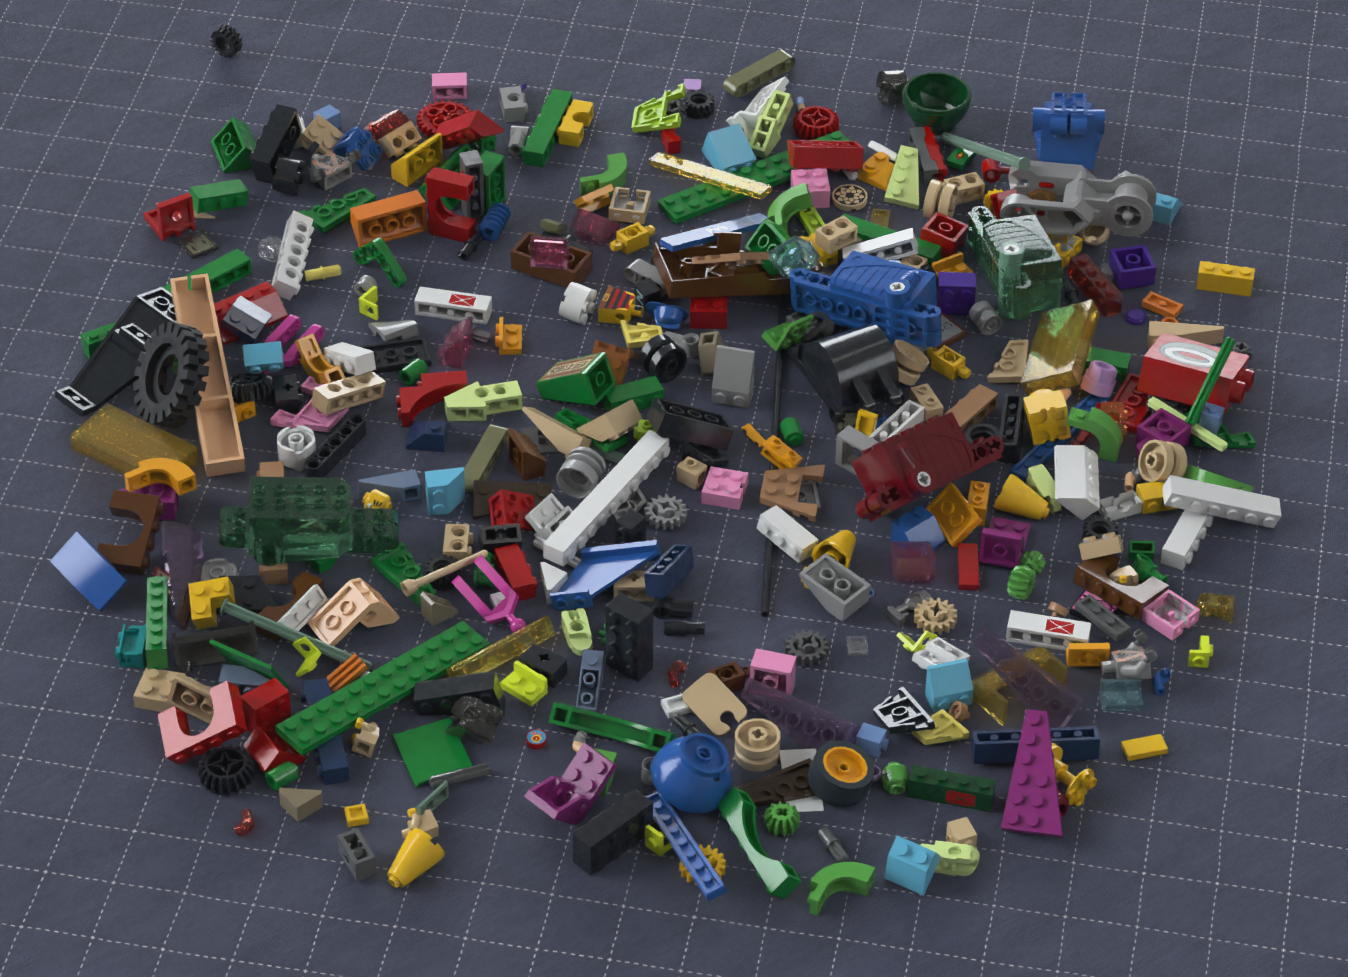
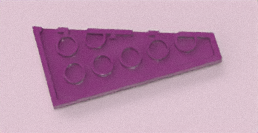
(1033, 789)

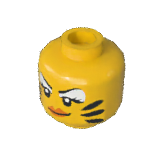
(377, 499)

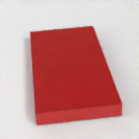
(1133, 401)

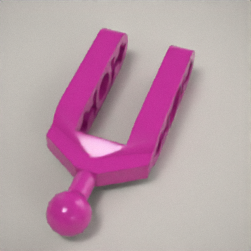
(286, 331)
(504, 609)

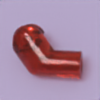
(673, 671)
(246, 824)

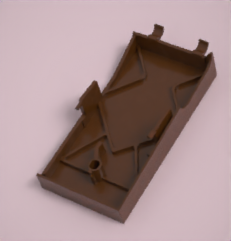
(715, 279)

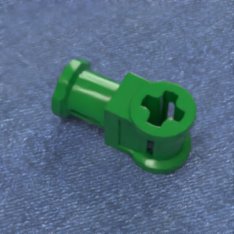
(1146, 568)
(480, 578)

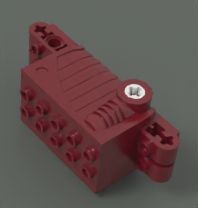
(919, 464)

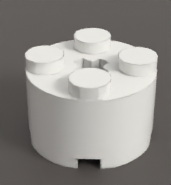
(577, 303)
(295, 446)

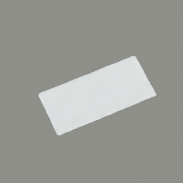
(791, 757)

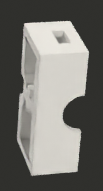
(1120, 507)

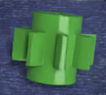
(1033, 560)

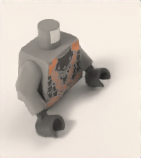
(331, 168)
(1132, 661)

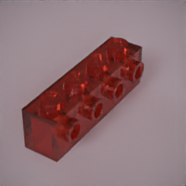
(1095, 284)

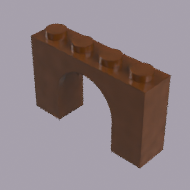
(145, 508)
(1094, 577)

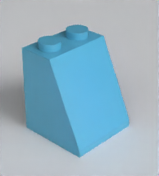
(728, 149)

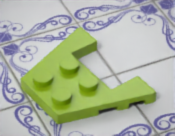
(652, 114)

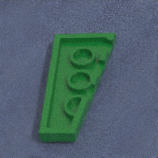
(338, 210)
(576, 420)
(400, 566)

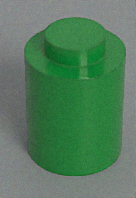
(412, 372)
(791, 431)
(282, 775)

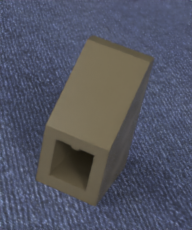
(707, 351)

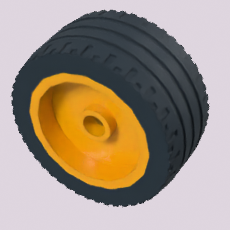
(841, 773)

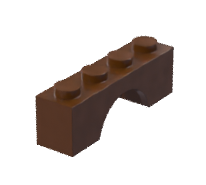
(299, 588)

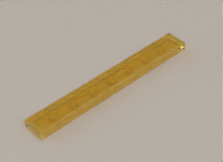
(710, 175)

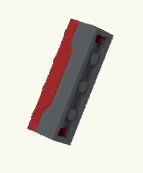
(929, 157)

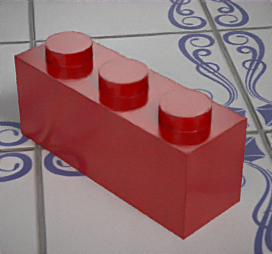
(515, 571)

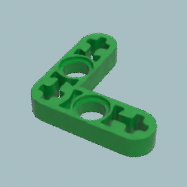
(378, 249)

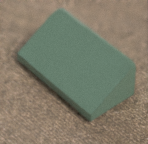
(434, 799)

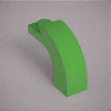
(615, 174)
(789, 203)
(1102, 427)
(1203, 475)
(839, 877)

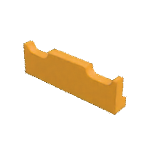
(753, 435)

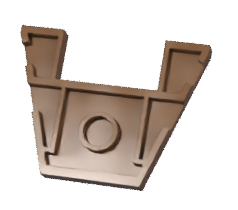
(733, 258)
(783, 489)

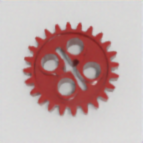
(436, 113)

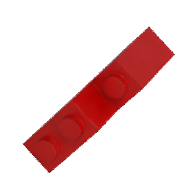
(429, 391)

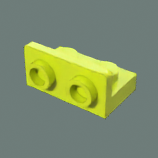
(525, 684)

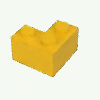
(206, 597)

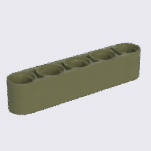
(758, 73)
(485, 455)

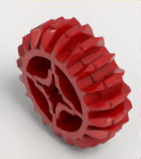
(815, 122)

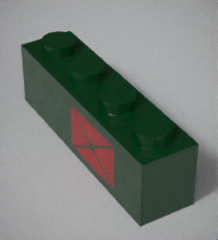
(951, 788)

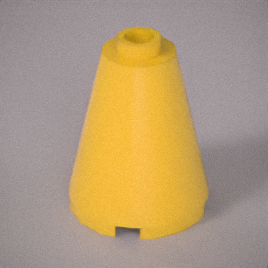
(1021, 500)
(838, 546)
(414, 858)

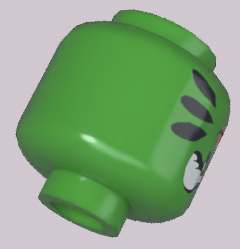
(895, 778)

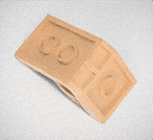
(348, 607)

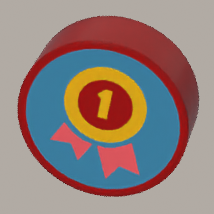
(536, 739)

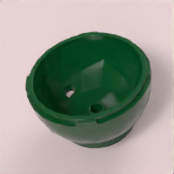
(936, 101)

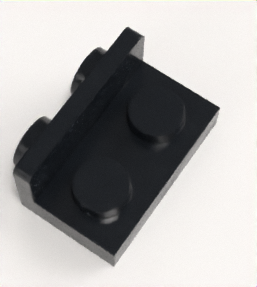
(705, 455)

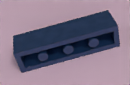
(668, 570)

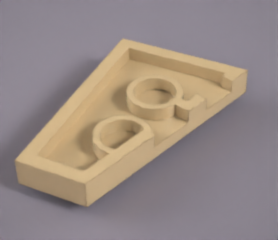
(1011, 364)

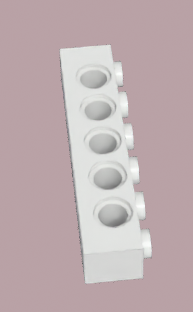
(292, 255)

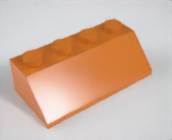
(389, 218)

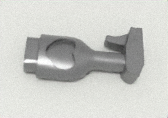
(910, 604)

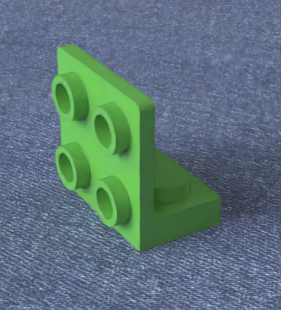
(787, 333)

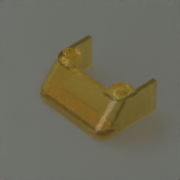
(987, 683)

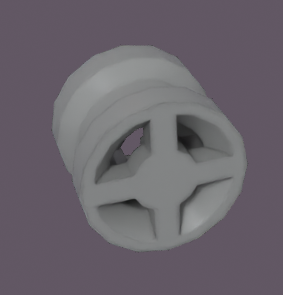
(365, 283)

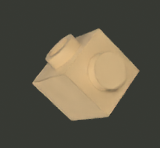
(691, 472)
(961, 832)

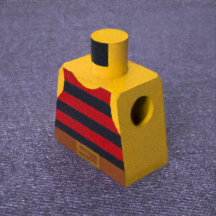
(618, 306)

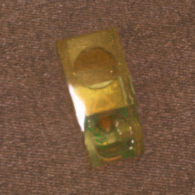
(1216, 605)

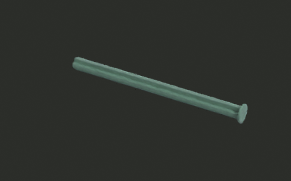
(1021, 163)
(286, 632)

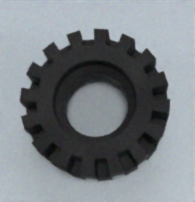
(226, 41)
(699, 103)
(1098, 525)
(438, 563)

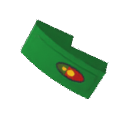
(959, 158)

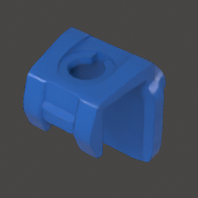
(361, 140)

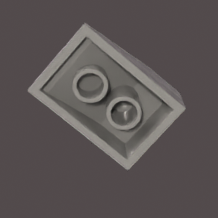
(733, 376)
(836, 586)

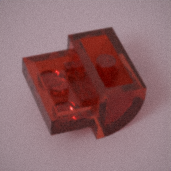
(386, 124)

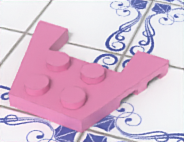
(309, 415)

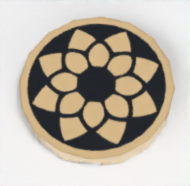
(849, 197)

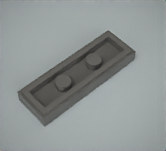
(1103, 618)

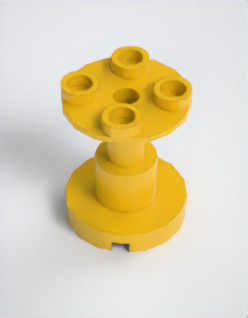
(1077, 785)

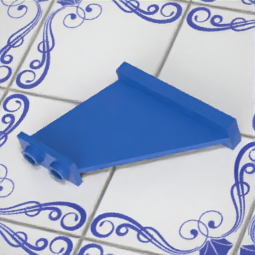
(600, 569)

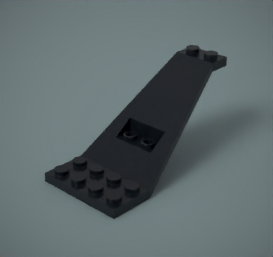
(116, 358)

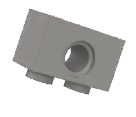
(513, 104)

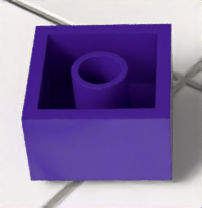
(1132, 267)
(956, 292)

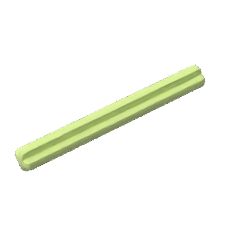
(1196, 430)

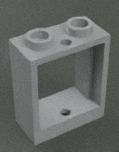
(845, 444)

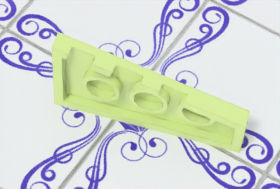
(904, 181)

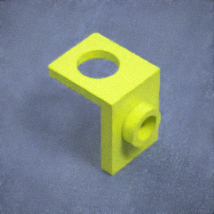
(368, 300)
(913, 646)
(311, 656)
(655, 841)

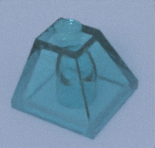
(792, 255)

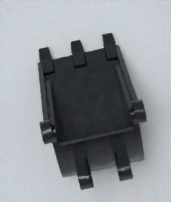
(850, 369)

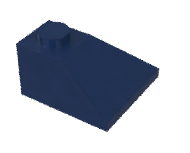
(428, 436)

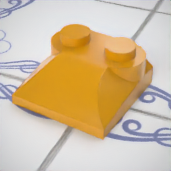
(877, 171)

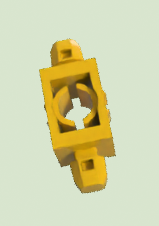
(632, 238)
(948, 362)

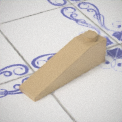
(1200, 333)
(559, 434)

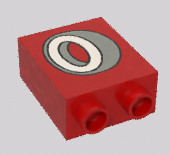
(1179, 366)

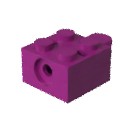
(1162, 427)
(168, 496)

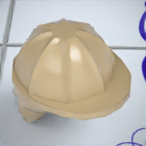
(1094, 234)

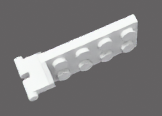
(749, 117)

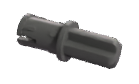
(480, 335)
(832, 844)

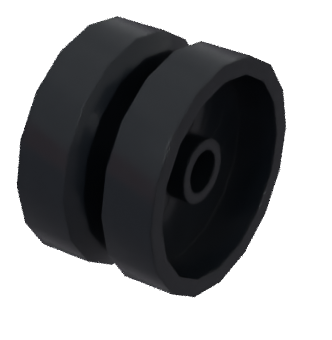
(662, 358)

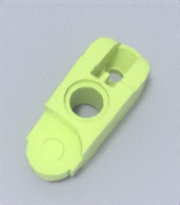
(1043, 485)
(577, 630)
(955, 858)

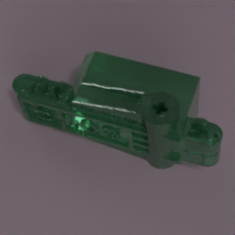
(305, 521)

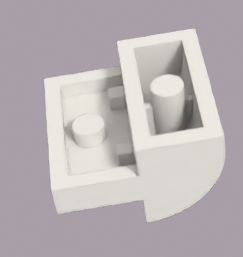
(548, 516)
(938, 652)

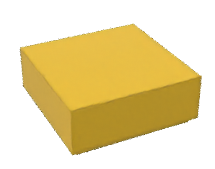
(356, 815)

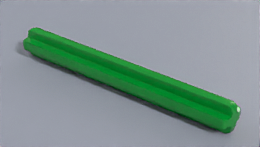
(1210, 381)

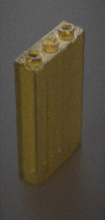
(1060, 347)
(124, 440)

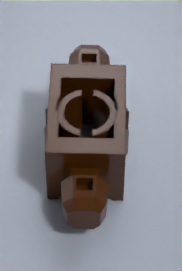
(732, 675)

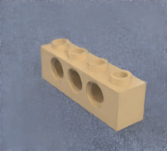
(348, 392)

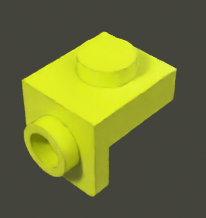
(1201, 657)

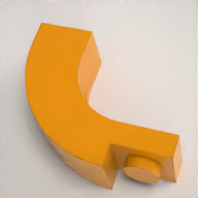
(315, 362)
(162, 471)

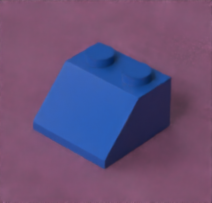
(916, 527)

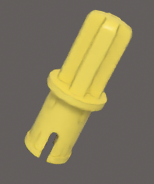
(322, 272)

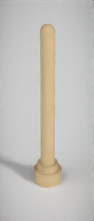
(410, 586)

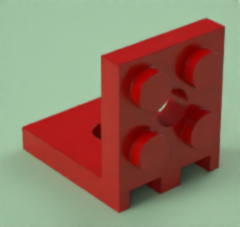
(172, 216)

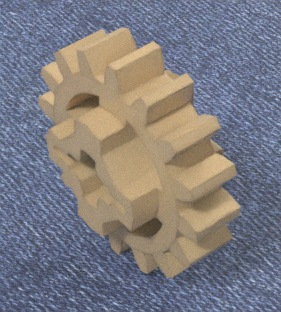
(935, 616)

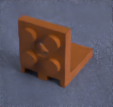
(617, 357)

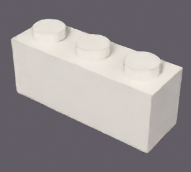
(350, 358)
(787, 533)

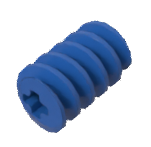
(494, 221)

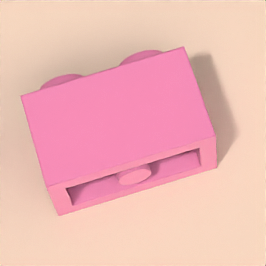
(449, 86)

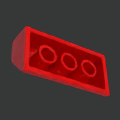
(467, 129)
(825, 154)
(262, 295)

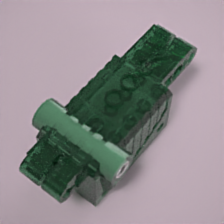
(1016, 262)

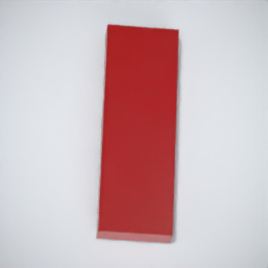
(968, 566)

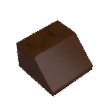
(525, 456)

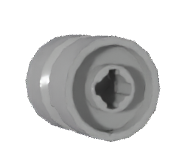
(985, 317)

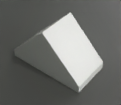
(552, 579)

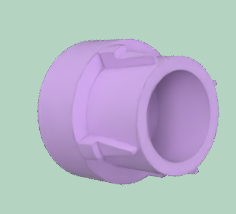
(1099, 379)

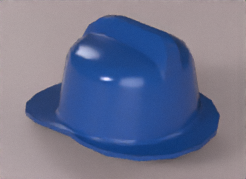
(666, 316)

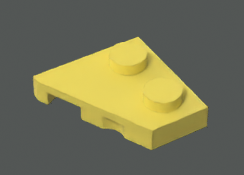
(638, 335)
(945, 730)

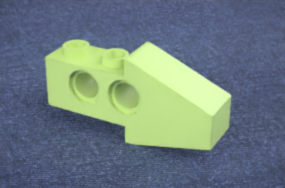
(771, 124)
(478, 401)

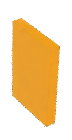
(954, 514)

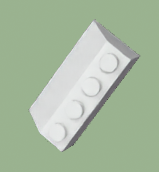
(1077, 479)

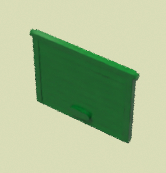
(238, 658)
(430, 751)

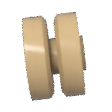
(940, 199)
(909, 361)
(1161, 459)
(757, 745)

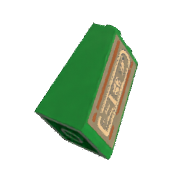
(578, 380)

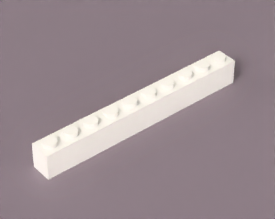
(605, 498)

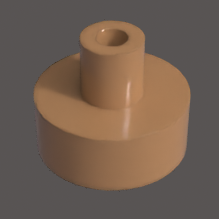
(1057, 610)
(959, 711)

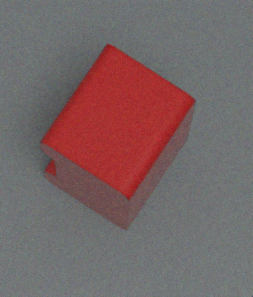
(671, 141)

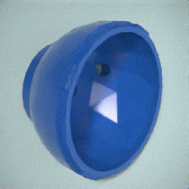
(687, 770)

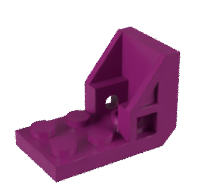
(1003, 542)
(574, 793)

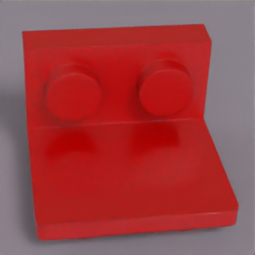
(511, 508)

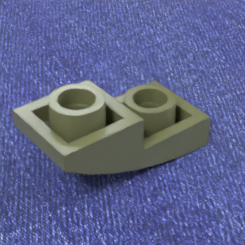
(553, 226)

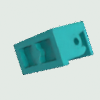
(131, 647)

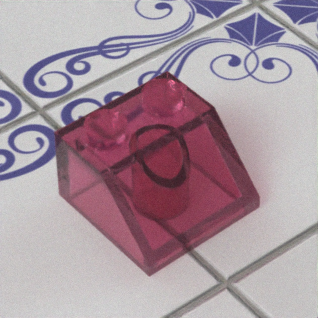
(594, 225)
(549, 252)
(457, 345)
(913, 561)

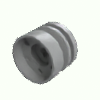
(581, 472)

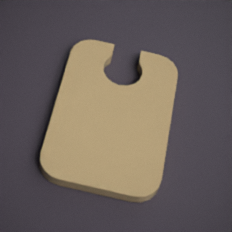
(711, 699)

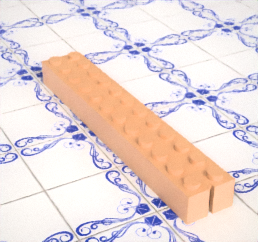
(216, 412)

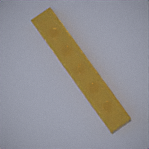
(504, 649)

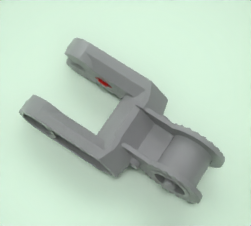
(1117, 203)

